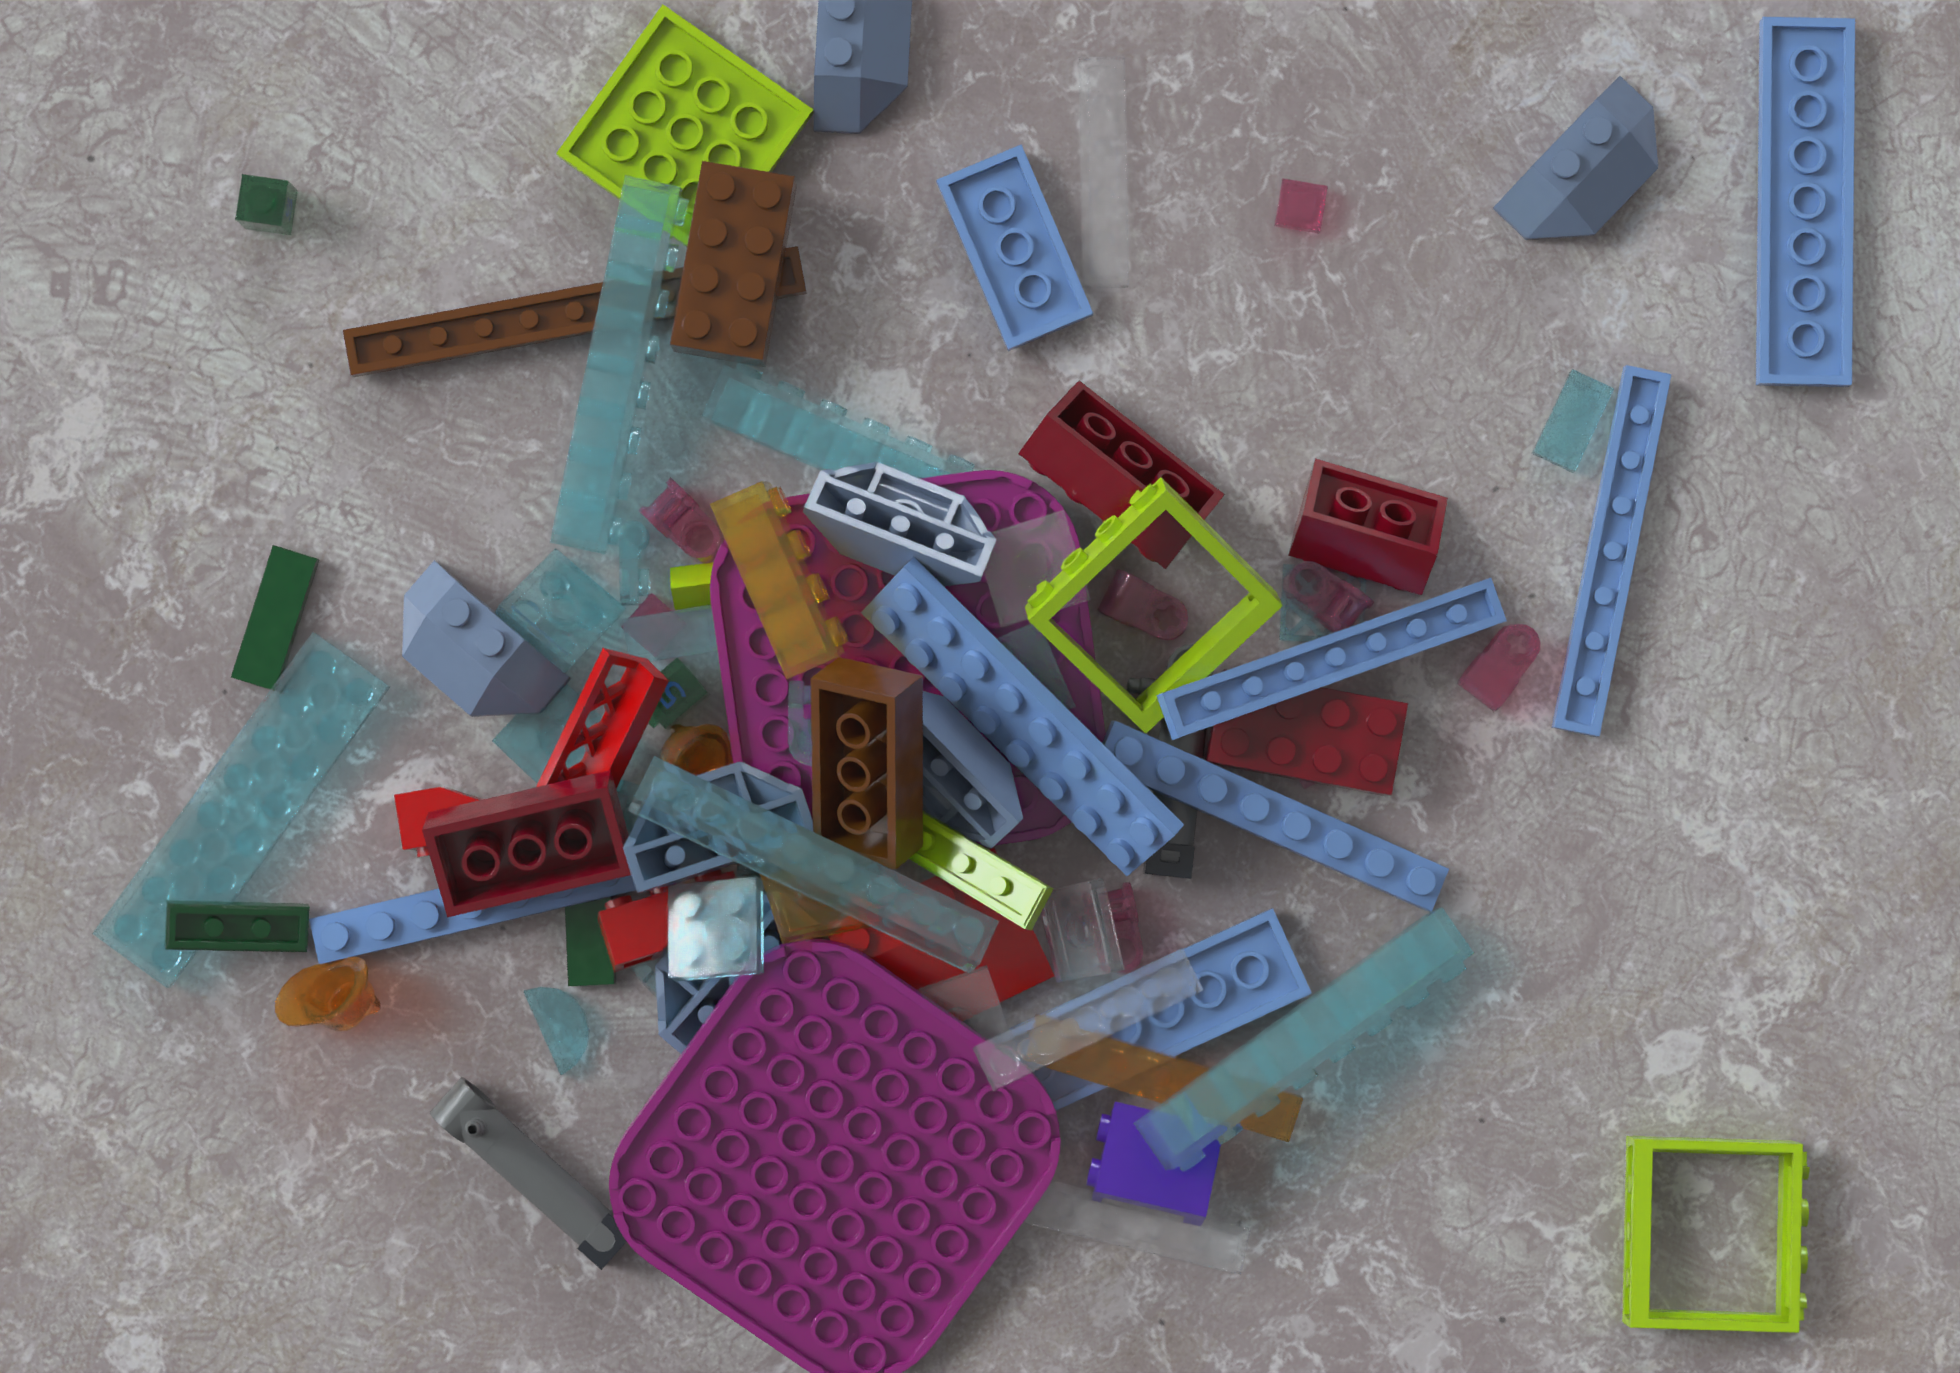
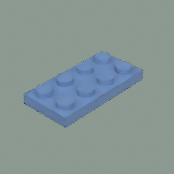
(1014, 247)

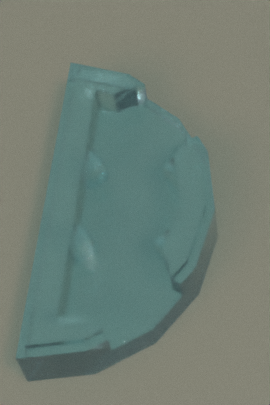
(561, 1024)

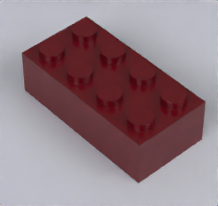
(1106, 459)
(1317, 739)
(527, 843)

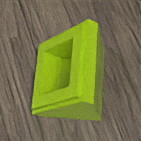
(691, 585)

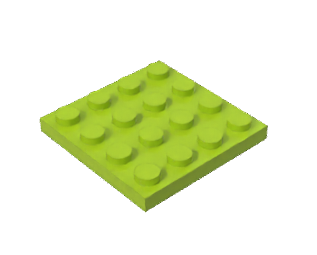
(682, 104)

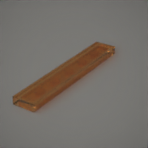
(1161, 1075)

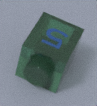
(266, 204)
(680, 696)

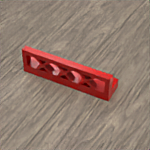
(627, 713)

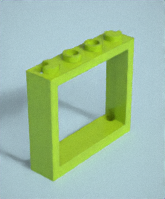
(1205, 654)
(1791, 1255)

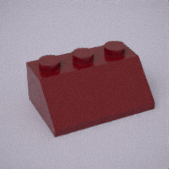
(1369, 527)

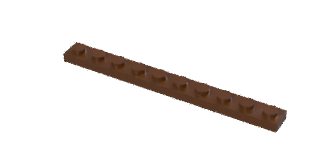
(504, 324)

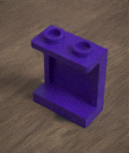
(1135, 1175)

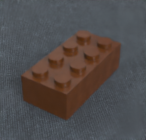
(733, 264)
(868, 759)

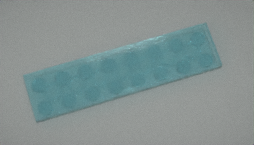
(245, 801)

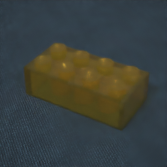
(778, 577)

